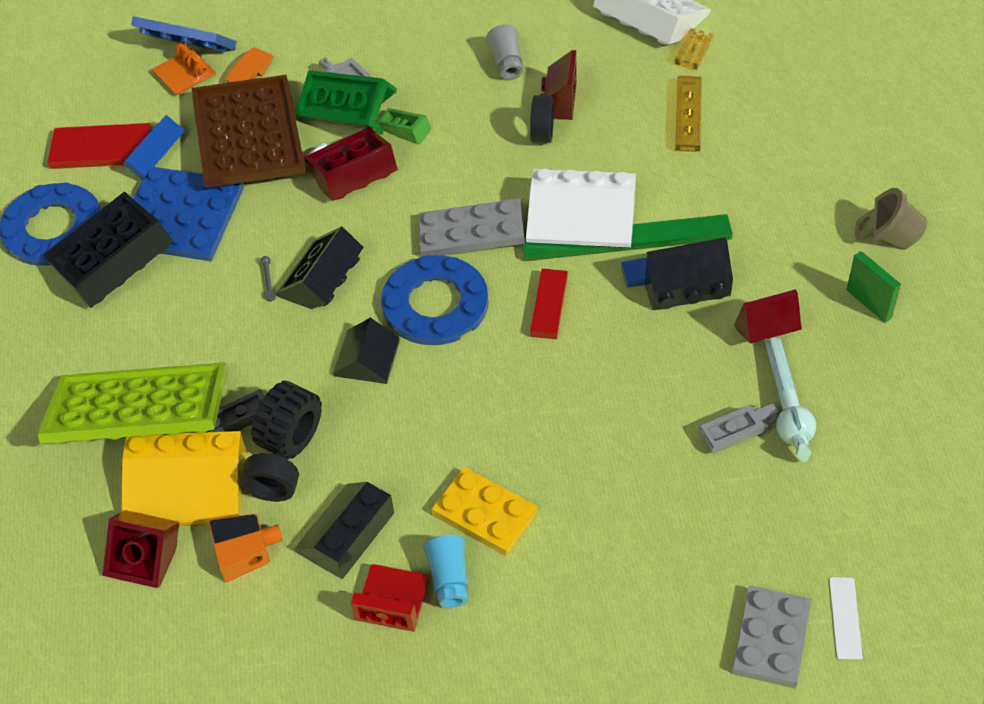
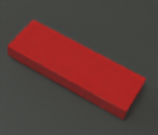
(549, 303)

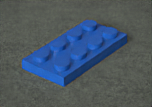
(183, 34)

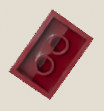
(351, 163)

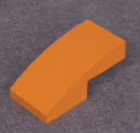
(249, 65)

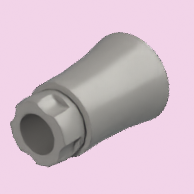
(506, 51)

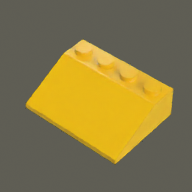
(184, 476)

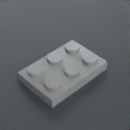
(772, 637)

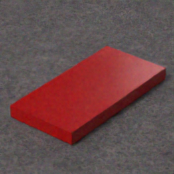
(95, 144)

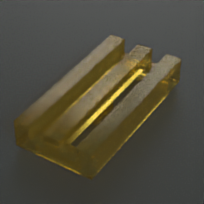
(682, 51)

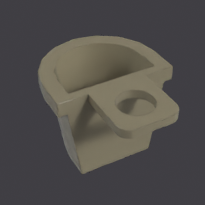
(893, 220)

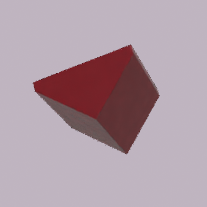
(769, 317)

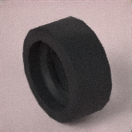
(542, 119)
(269, 477)

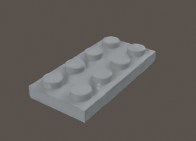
(471, 228)

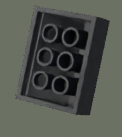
(108, 249)

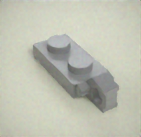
(737, 426)

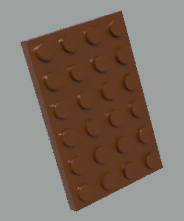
(247, 131)

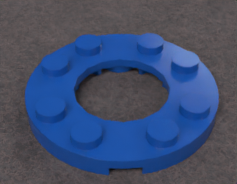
(16, 217)
(441, 329)

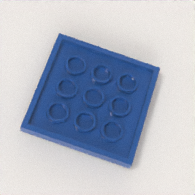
(188, 211)

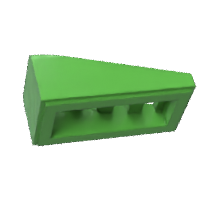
(406, 125)

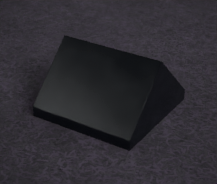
(367, 353)

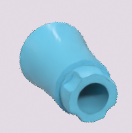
(448, 569)

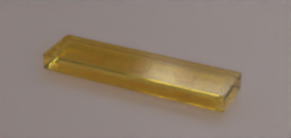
(688, 113)

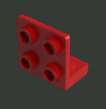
(390, 597)

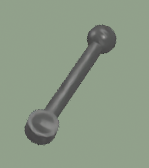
(269, 294)

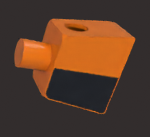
(242, 544)

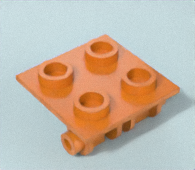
(183, 70)

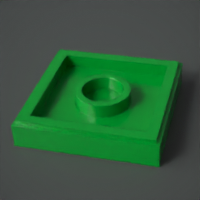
(873, 286)

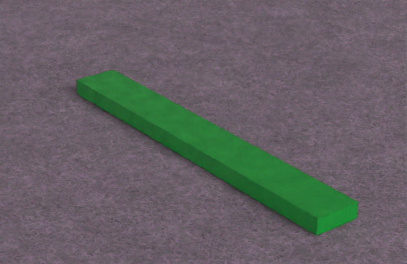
(643, 236)

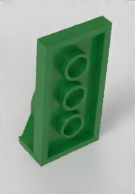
(343, 99)

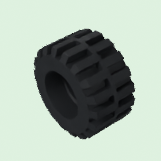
(286, 419)

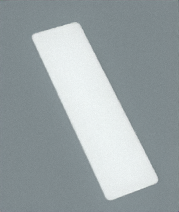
(845, 618)

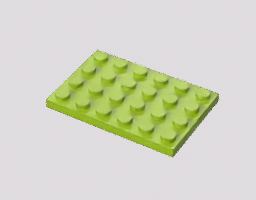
(134, 403)

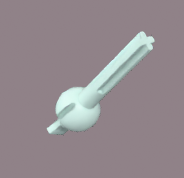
(795, 423)

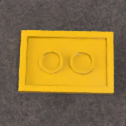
(485, 511)

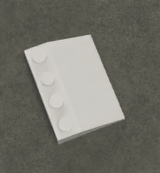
(662, 19)
(581, 207)

